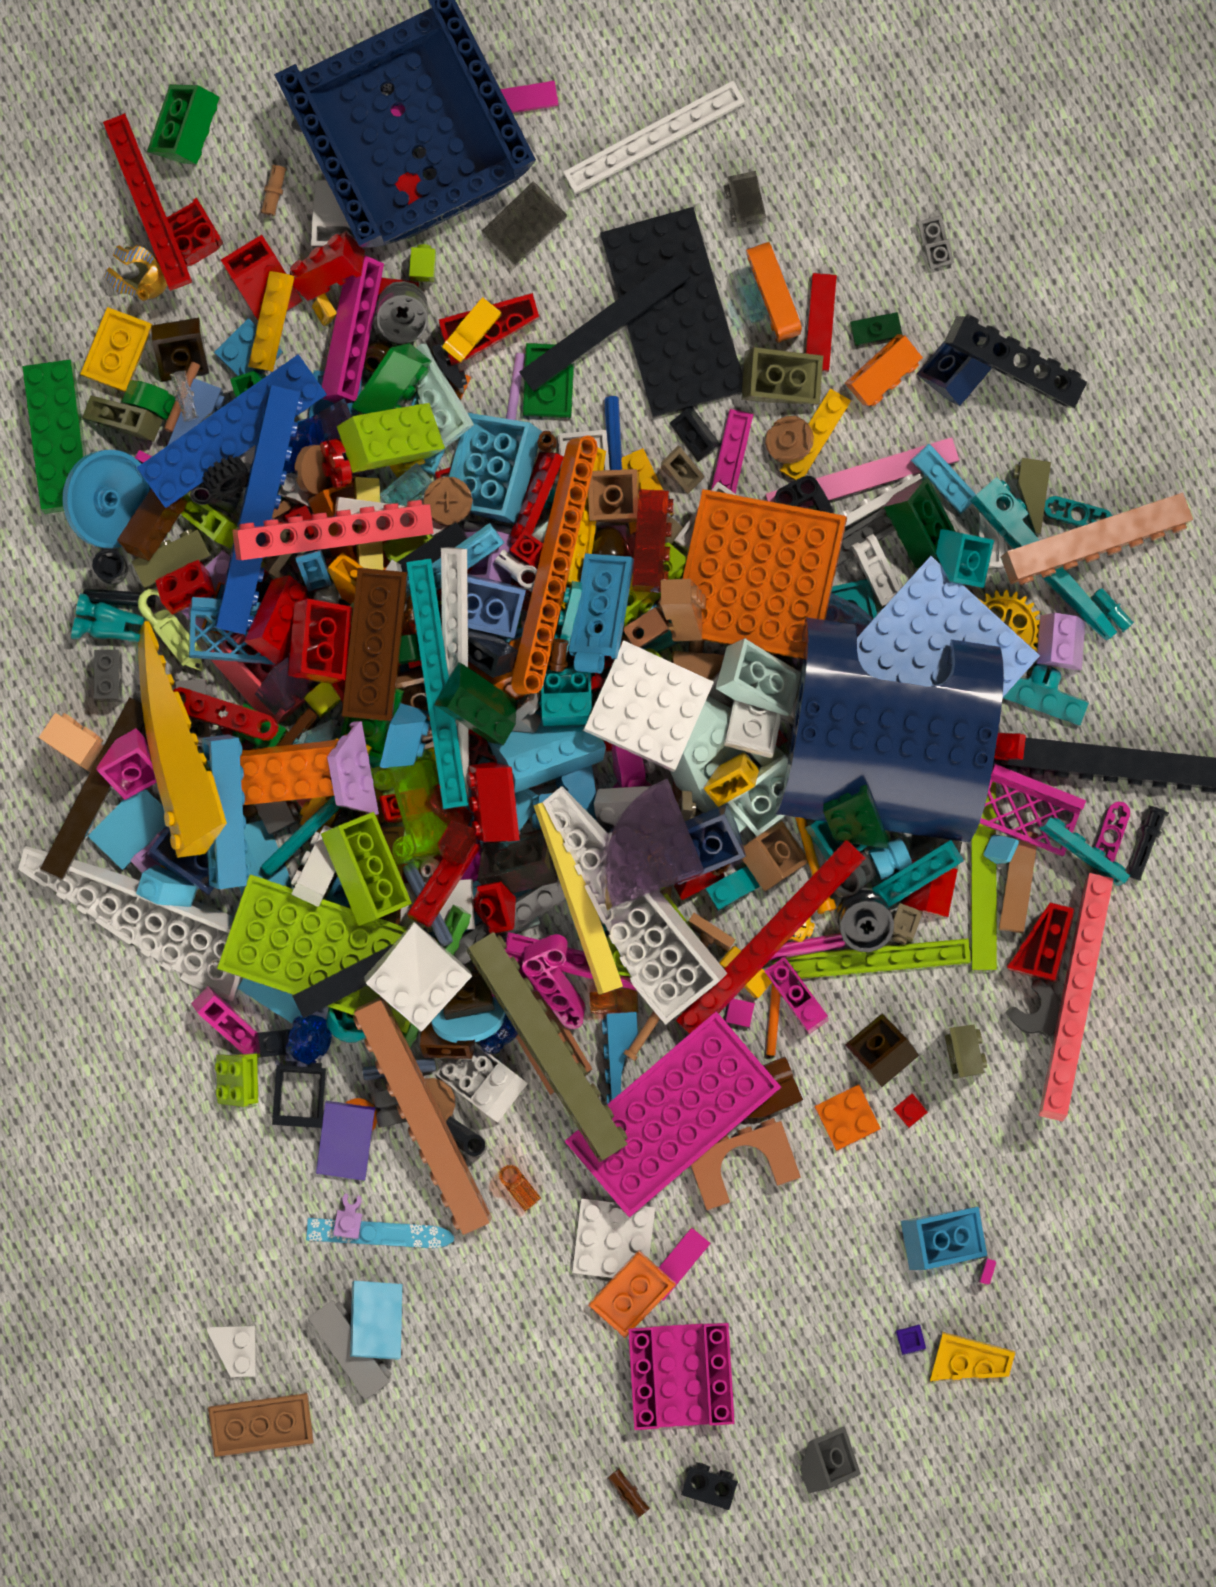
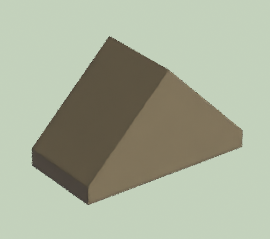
(682, 469)

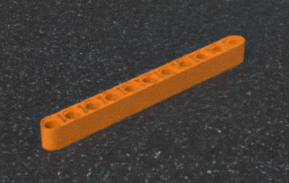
(546, 573)

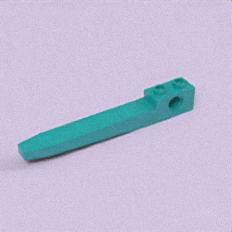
(1017, 534)

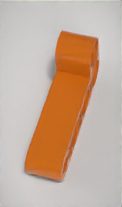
(774, 292)

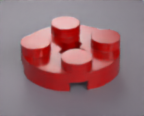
(334, 463)

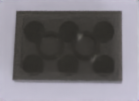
(524, 223)

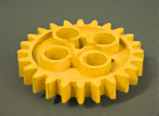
(1019, 608)

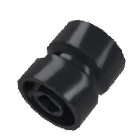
(110, 566)

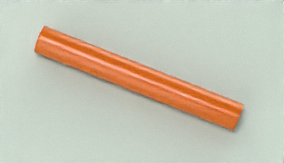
(773, 1022)

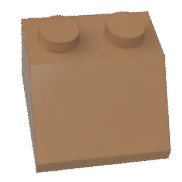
(614, 496)
(773, 856)

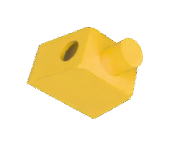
(738, 774)

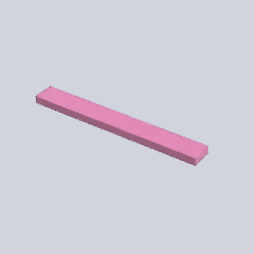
(871, 474)

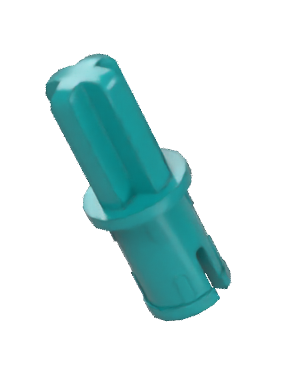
(1112, 609)

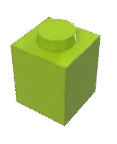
(422, 263)

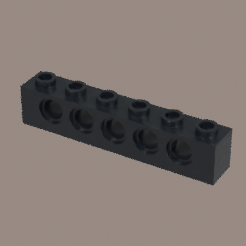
(961, 339)

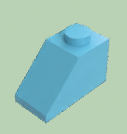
(165, 888)

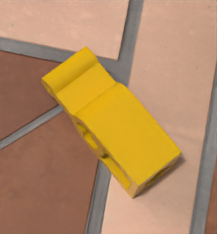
(471, 329)

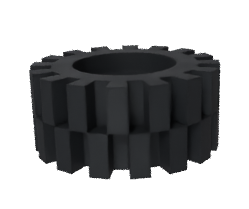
(226, 478)

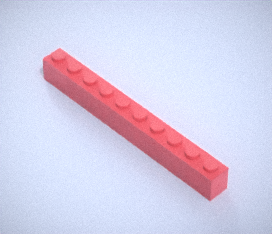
(1076, 997)

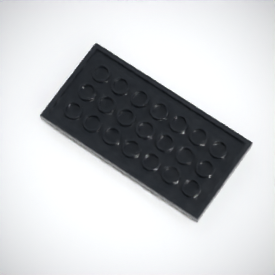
(684, 337)

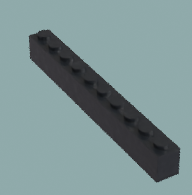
(1115, 764)

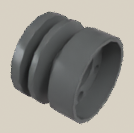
(402, 325)

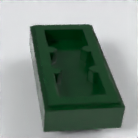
(875, 329)

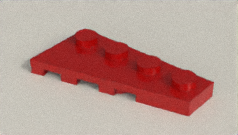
(540, 484)

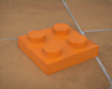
(847, 1117)

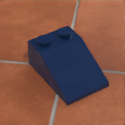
(190, 868)

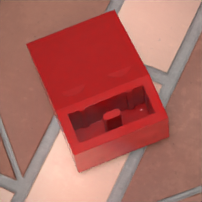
(250, 272)

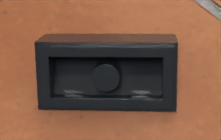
(694, 433)

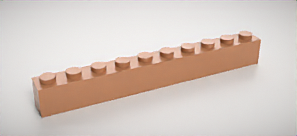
(423, 1115)

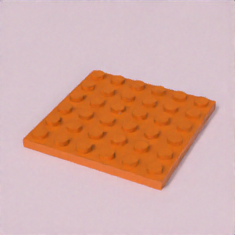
(762, 569)

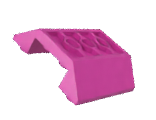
(681, 1375)

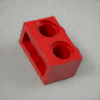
(184, 583)

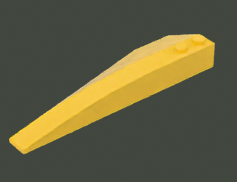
(184, 785)

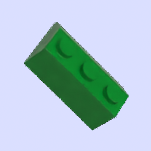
(183, 123)
(393, 380)

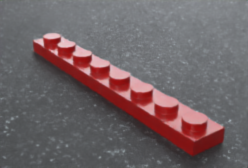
(147, 202)

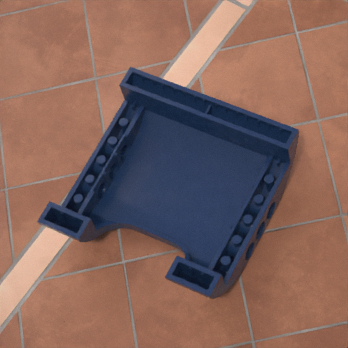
(913, 745)

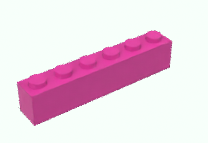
(352, 333)

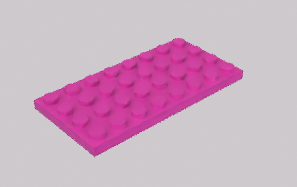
(678, 1112)

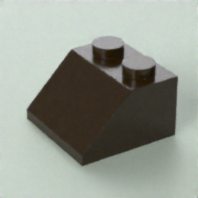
(177, 346)
(882, 1050)

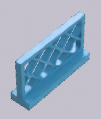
(208, 609)

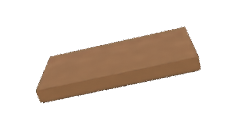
(261, 1424)

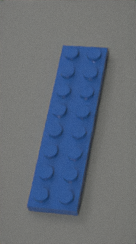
(224, 433)

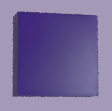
(910, 1339)

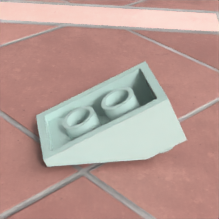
(758, 678)
(759, 804)

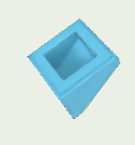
(1000, 849)

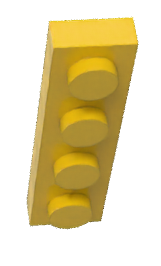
(271, 321)
(822, 425)

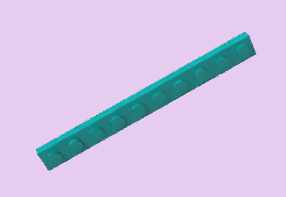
(435, 678)

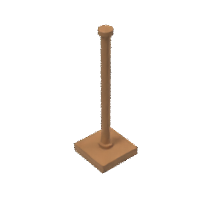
(709, 934)

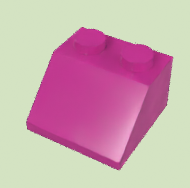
(128, 765)

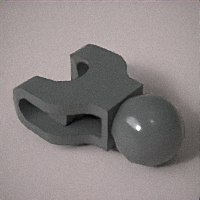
(1043, 1020)

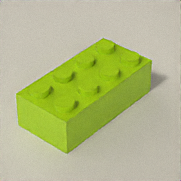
(390, 437)
(366, 868)

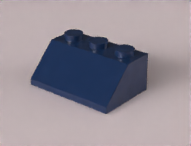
(954, 373)
(716, 838)

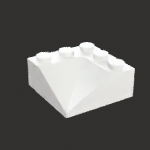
(417, 976)

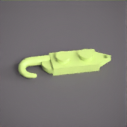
(169, 631)

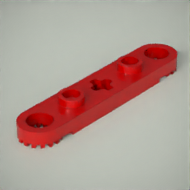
(238, 719)

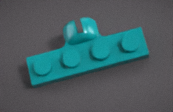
(567, 615)
(1046, 697)

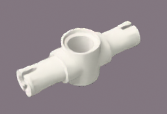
(516, 568)

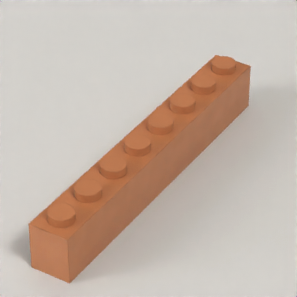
(1097, 538)

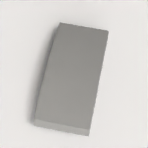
(935, 242)

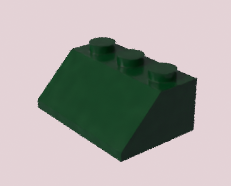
(918, 520)
(478, 705)

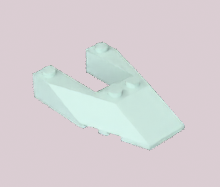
(706, 752)

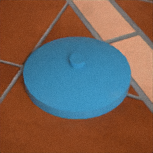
(103, 496)

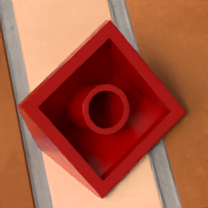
(935, 896)

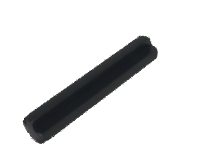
(117, 597)

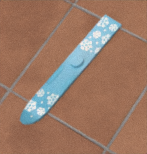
(383, 1234)

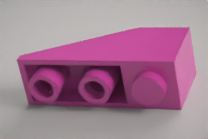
(797, 995)

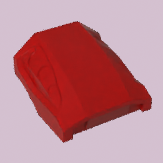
(194, 233)

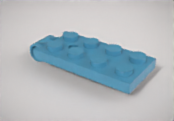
(604, 603)

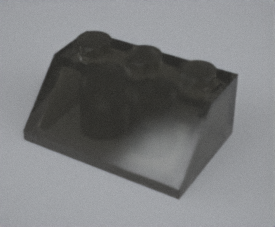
(518, 863)

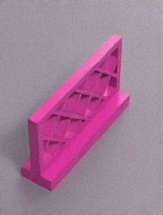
(1039, 791)

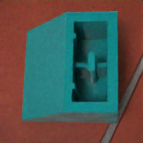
(566, 698)

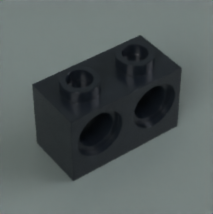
(707, 1491)

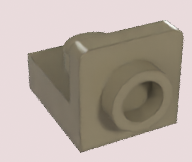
(687, 807)
(905, 924)

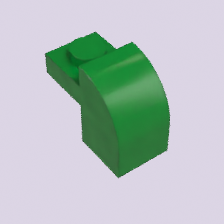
(150, 398)

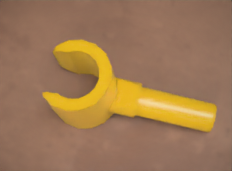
(400, 469)

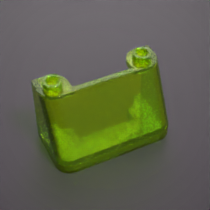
(411, 790)

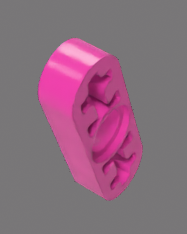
(1120, 832)

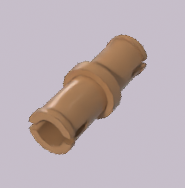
(273, 190)

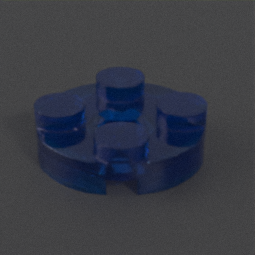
(298, 1043)

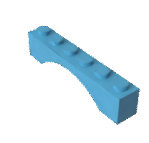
(621, 1034)

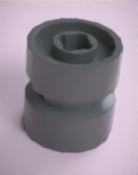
(859, 878)
(387, 1106)

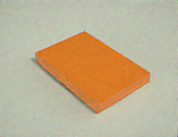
(631, 1293)

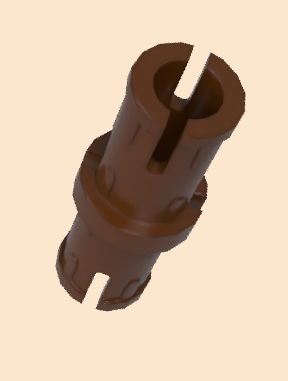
(545, 437)
(628, 1493)

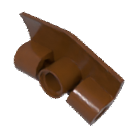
(785, 1096)

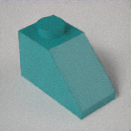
(732, 888)

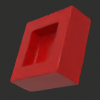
(910, 1110)

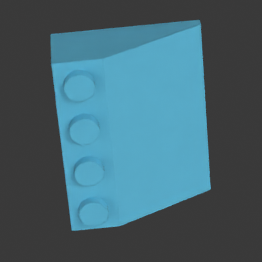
(496, 465)
(548, 753)

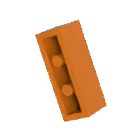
(884, 370)

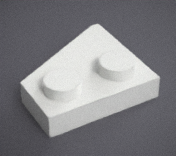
(236, 1348)

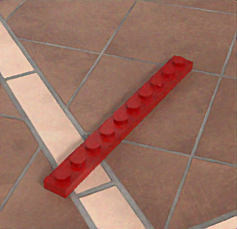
(774, 935)

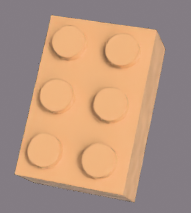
(66, 737)

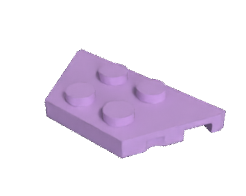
(352, 772)

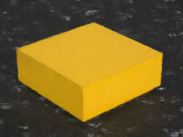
(324, 309)

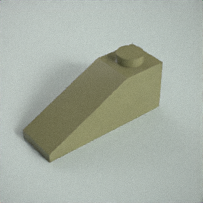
(123, 418)
(1032, 487)

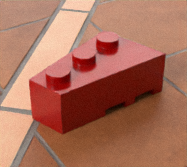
(328, 266)

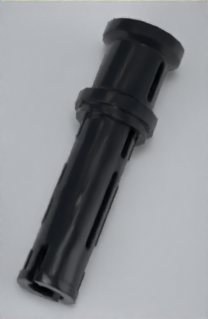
(1150, 832)

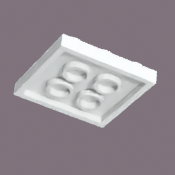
(610, 1237)

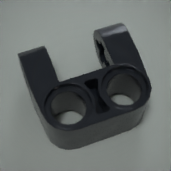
(799, 498)

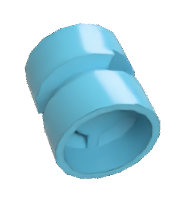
(890, 858)

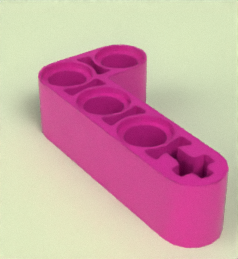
(542, 968)

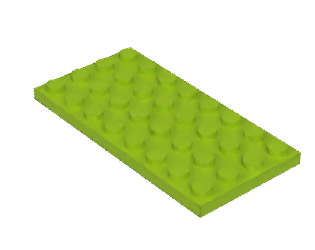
(297, 944)

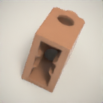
(653, 624)

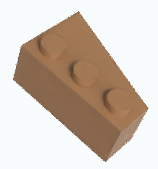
(683, 604)

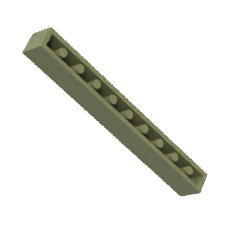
(547, 1047)

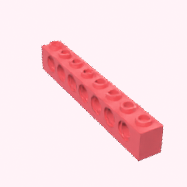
(419, 524)

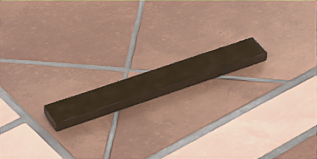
(89, 800)

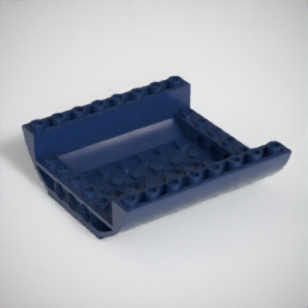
(449, 111)

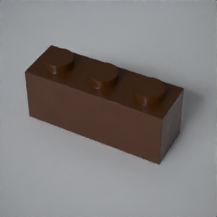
(149, 526)

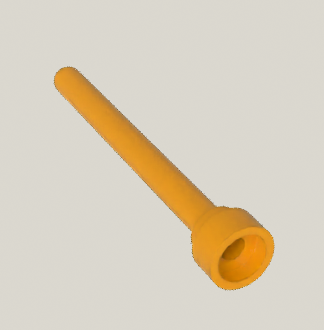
(812, 860)

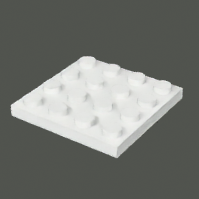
(648, 706)

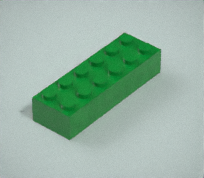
(54, 427)

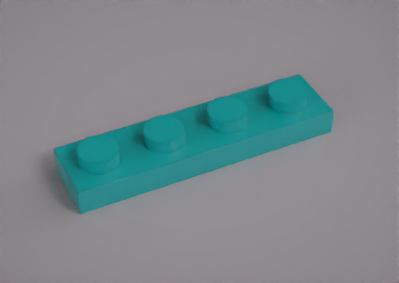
(1092, 856)
(919, 873)

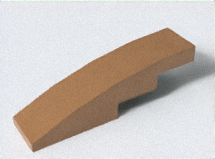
(1018, 886)

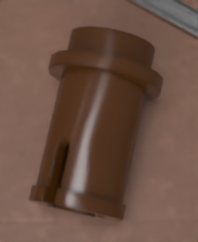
(558, 655)

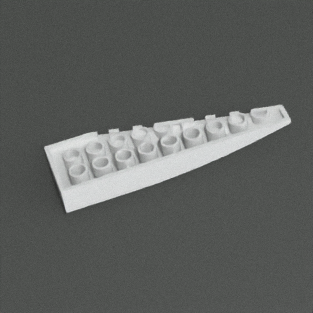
(176, 936)
(654, 942)

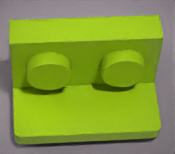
(237, 1079)

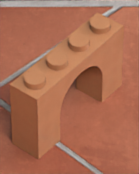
(769, 1140)

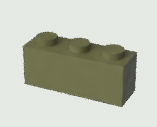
(171, 557)

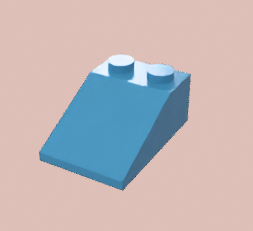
(943, 1238)

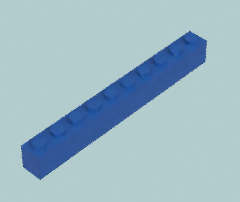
(259, 504)

